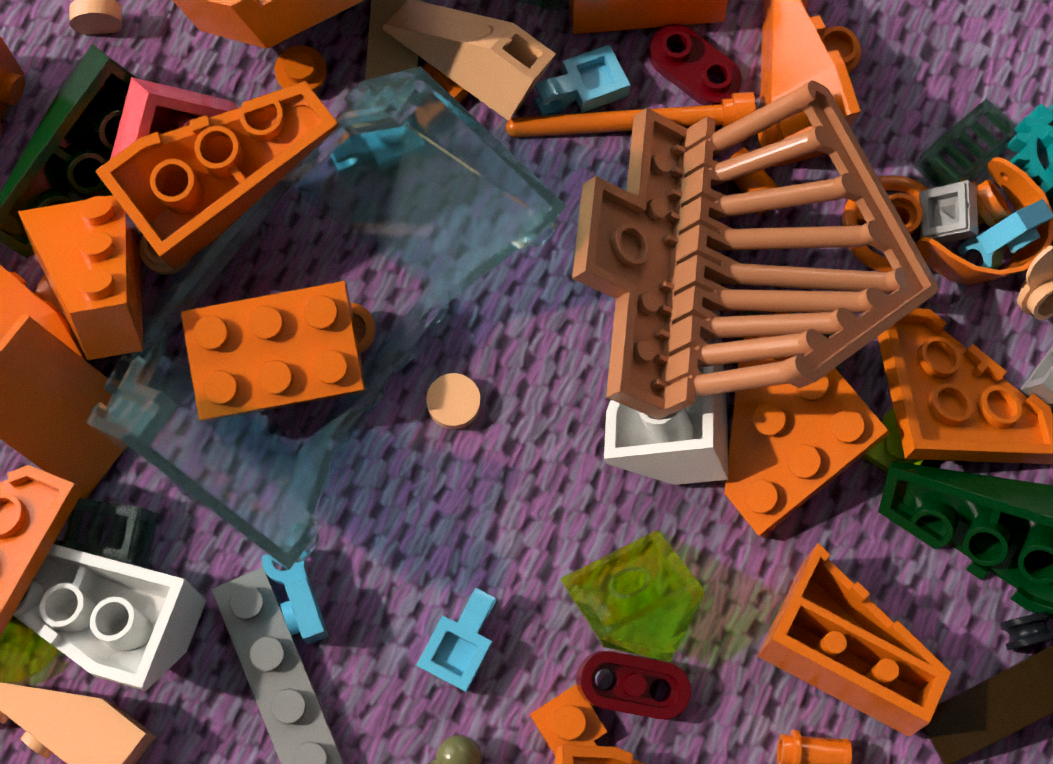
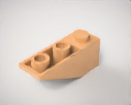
(477, 52)
(74, 726)

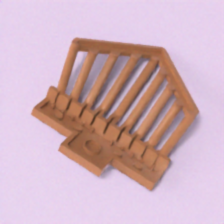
(661, 262)

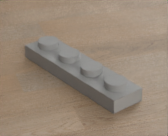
(276, 671)

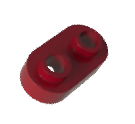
(693, 65)
(632, 685)

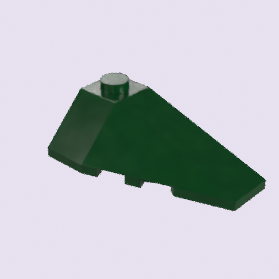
(67, 145)
(988, 518)

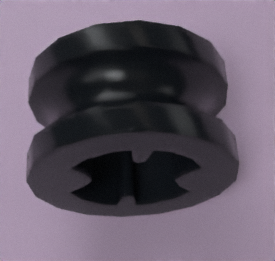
(1027, 630)

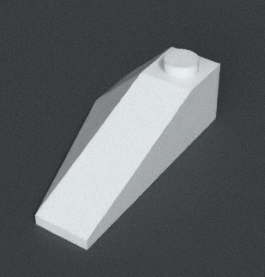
(676, 448)
(111, 615)

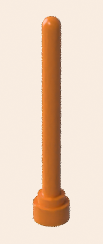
(617, 121)

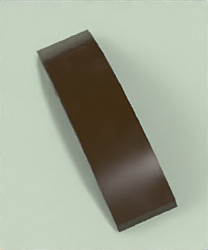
(993, 708)

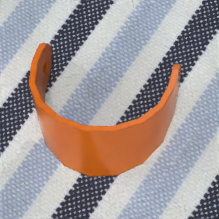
(1022, 193)

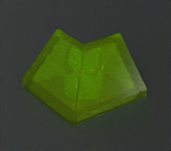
(637, 597)

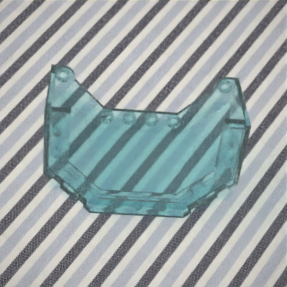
(416, 186)

